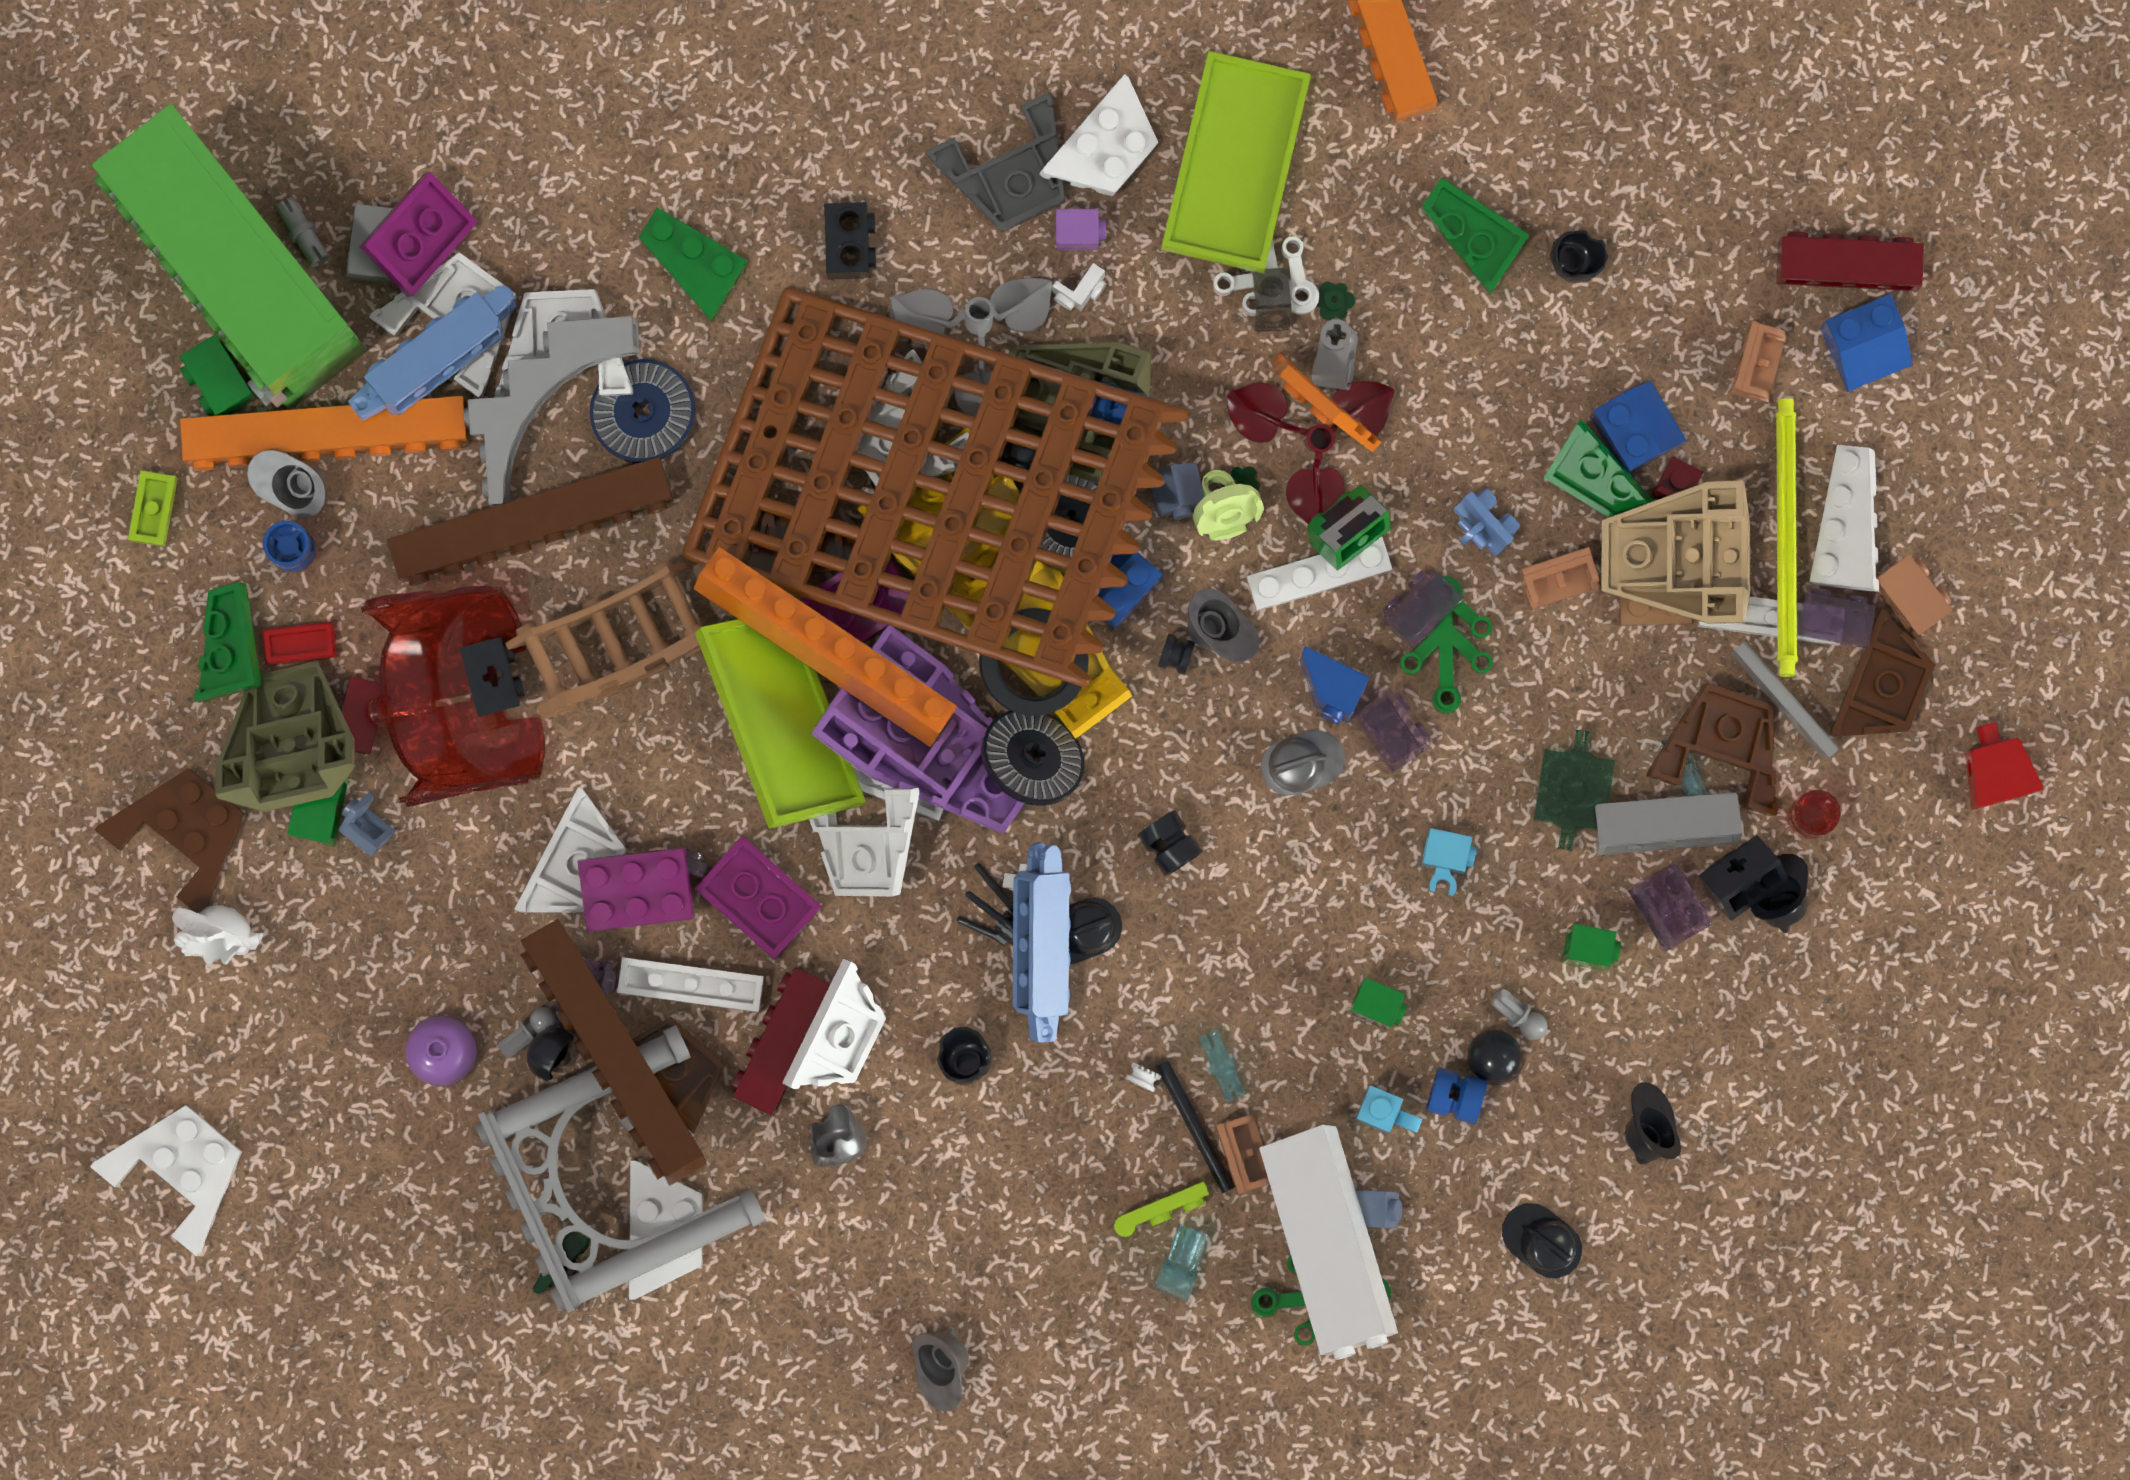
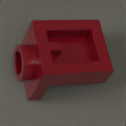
(1676, 478)

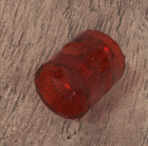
(1814, 814)

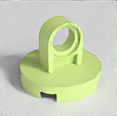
(1226, 509)

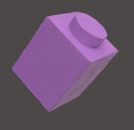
(1079, 229)

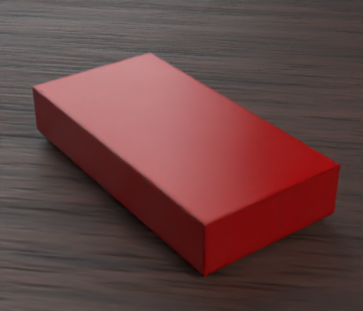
(299, 643)

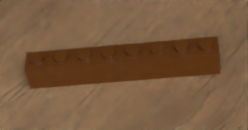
(530, 520)
(613, 1052)

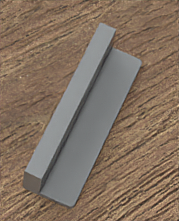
(1668, 824)

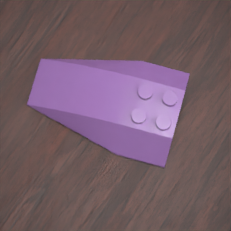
(947, 772)

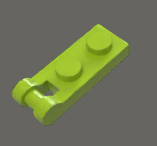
(1159, 1211)

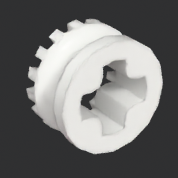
(1143, 1077)

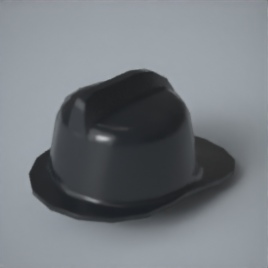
(1788, 902)
(1093, 929)
(1652, 1128)
(1542, 1240)

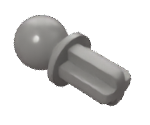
(540, 1019)
(1531, 1024)

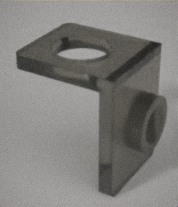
(1272, 298)

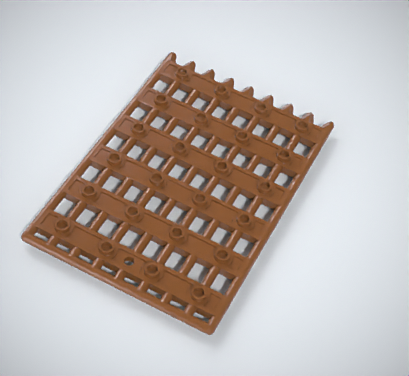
(966, 494)

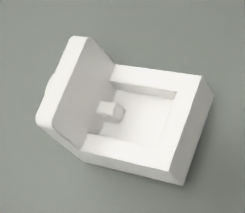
(1089, 287)

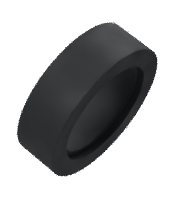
(1021, 704)

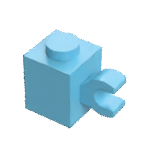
(1447, 854)
(1382, 1111)

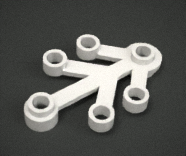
(1296, 283)

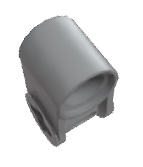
(1335, 362)

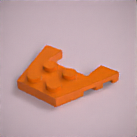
(1323, 406)

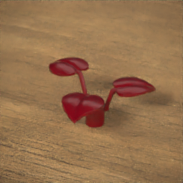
(1258, 412)

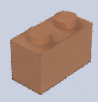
(1913, 595)

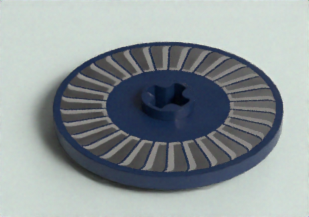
(648, 437)

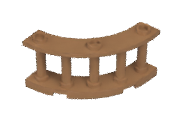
(625, 671)

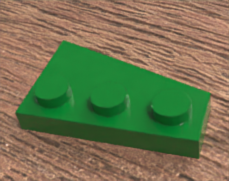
(695, 261)

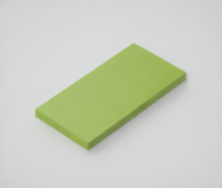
(1236, 162)
(772, 711)

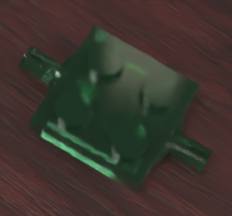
(1571, 788)

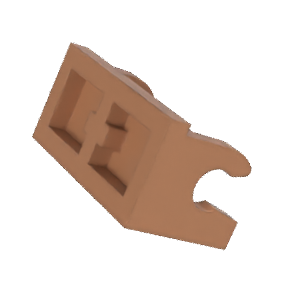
(1758, 362)
(1559, 578)
(1241, 1149)

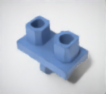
(1482, 525)

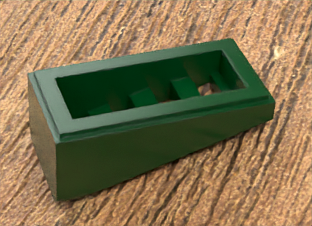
(574, 1245)

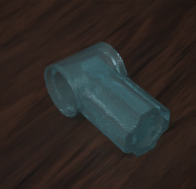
(1179, 1270)

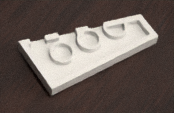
(1846, 536)

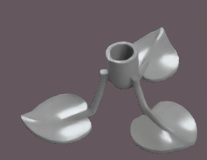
(1019, 302)

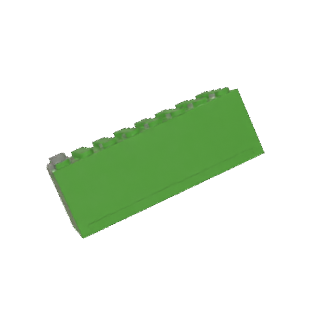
(227, 260)

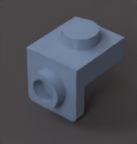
(364, 826)

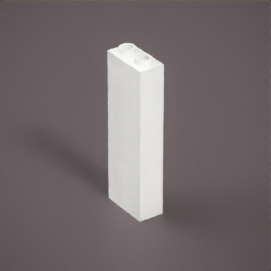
(1328, 1242)

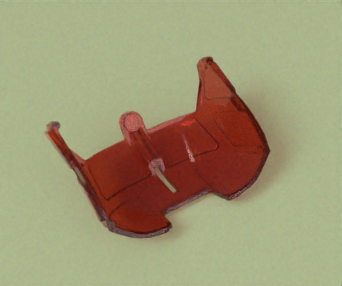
(422, 663)

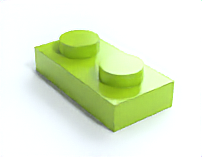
(152, 508)

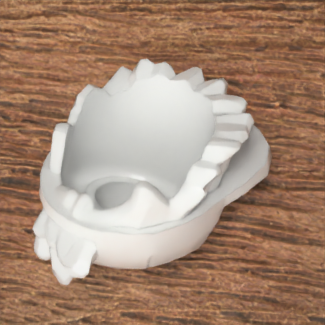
(214, 933)

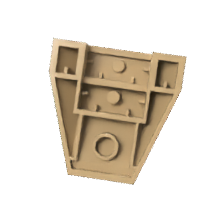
(1683, 553)

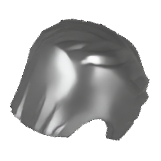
(837, 1138)

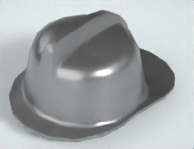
(287, 482)
(1221, 626)
(1303, 762)
(939, 1367)

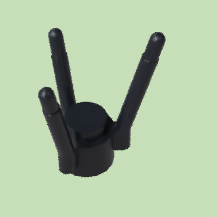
(1005, 921)

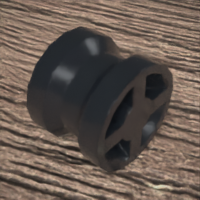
(1176, 654)

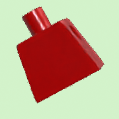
(1999, 769)

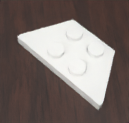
(1106, 144)
(556, 879)
(838, 1034)
(654, 1209)

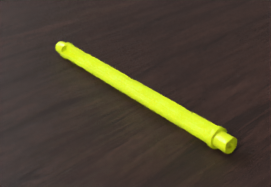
(1786, 537)

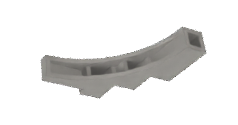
(503, 420)

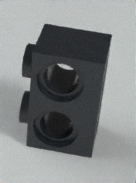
(841, 241)

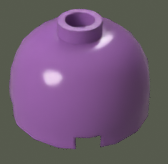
(441, 1050)

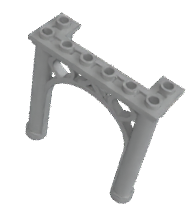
(640, 1254)

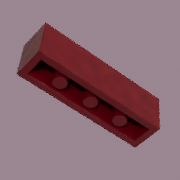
(1850, 263)
(775, 1051)

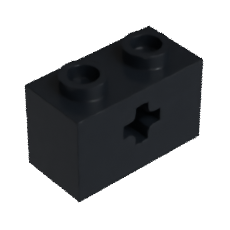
(487, 697)
(1743, 877)

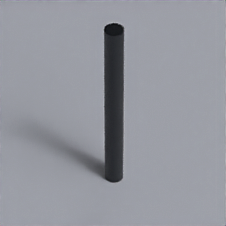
(1195, 1126)

